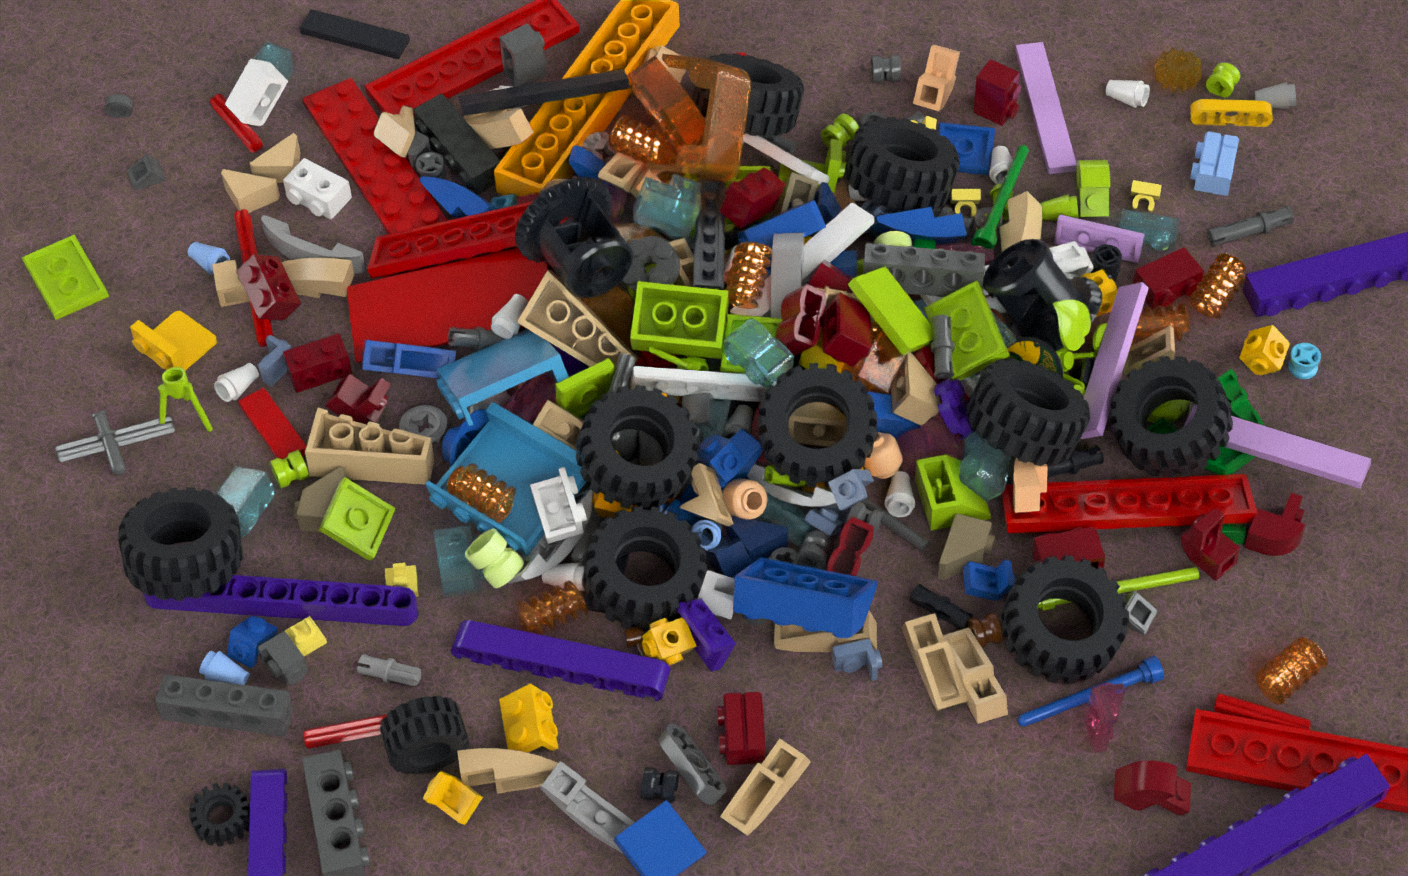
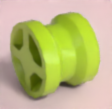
(1223, 79)

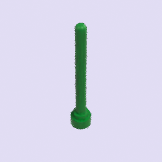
(986, 235)

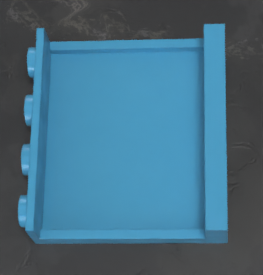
(497, 370)
(519, 457)

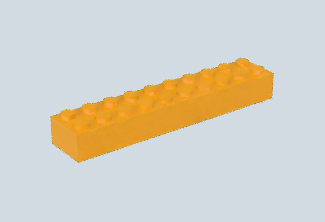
(562, 124)

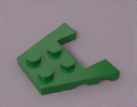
(1229, 459)

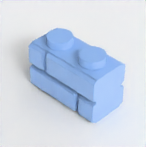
(1216, 163)

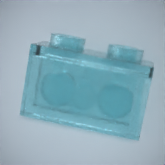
(1158, 230)

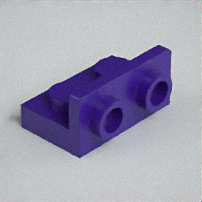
(711, 638)

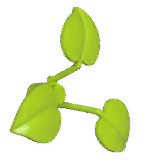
(1073, 327)

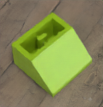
(945, 494)

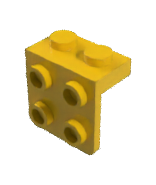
(174, 342)

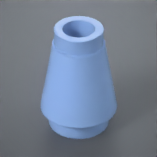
(207, 255)
(709, 540)
(222, 669)

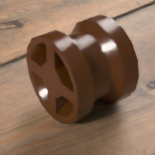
(986, 629)

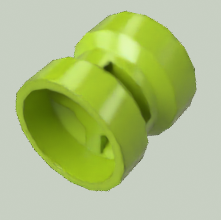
(842, 129)
(282, 470)

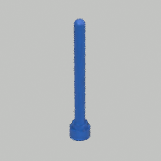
(1148, 671)

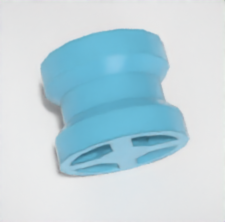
(1305, 354)

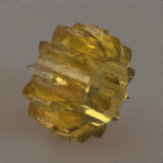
(1178, 69)

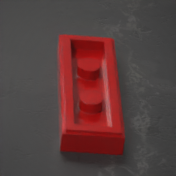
(271, 424)

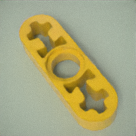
(1251, 107)

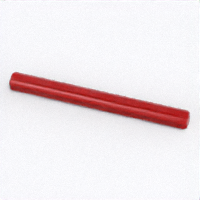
(247, 249)

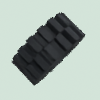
(220, 797)

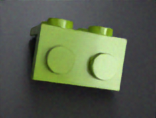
(833, 166)

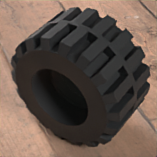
(424, 734)

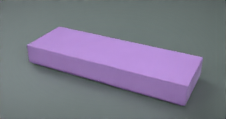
(1092, 234)

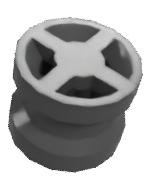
(428, 162)

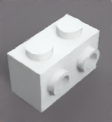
(256, 92)
(317, 189)

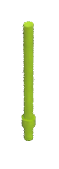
(1138, 584)

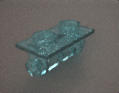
(787, 515)

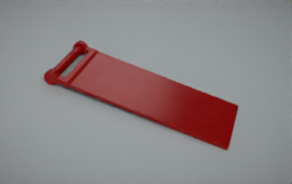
(427, 302)

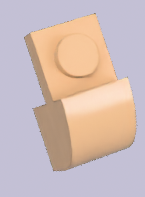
(938, 80)

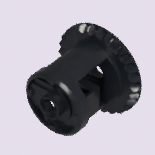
(581, 242)
(1029, 283)

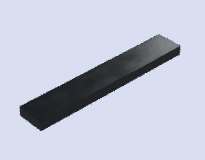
(543, 92)
(709, 237)

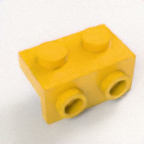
(528, 720)

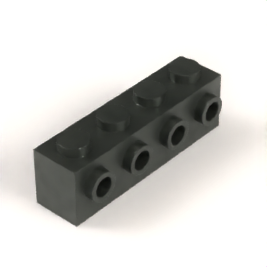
(457, 143)

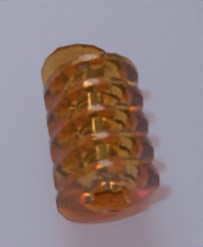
(639, 141)
(748, 274)
(1218, 286)
(1159, 319)
(482, 491)
(551, 607)
(1290, 669)

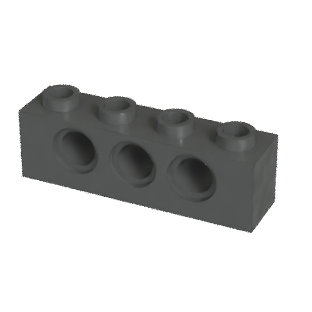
(926, 270)
(224, 705)
(322, 773)

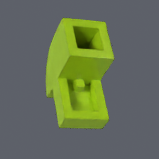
(1093, 187)

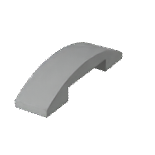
(295, 248)
(785, 268)
(821, 498)
(555, 551)
(585, 806)

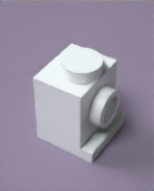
(718, 594)

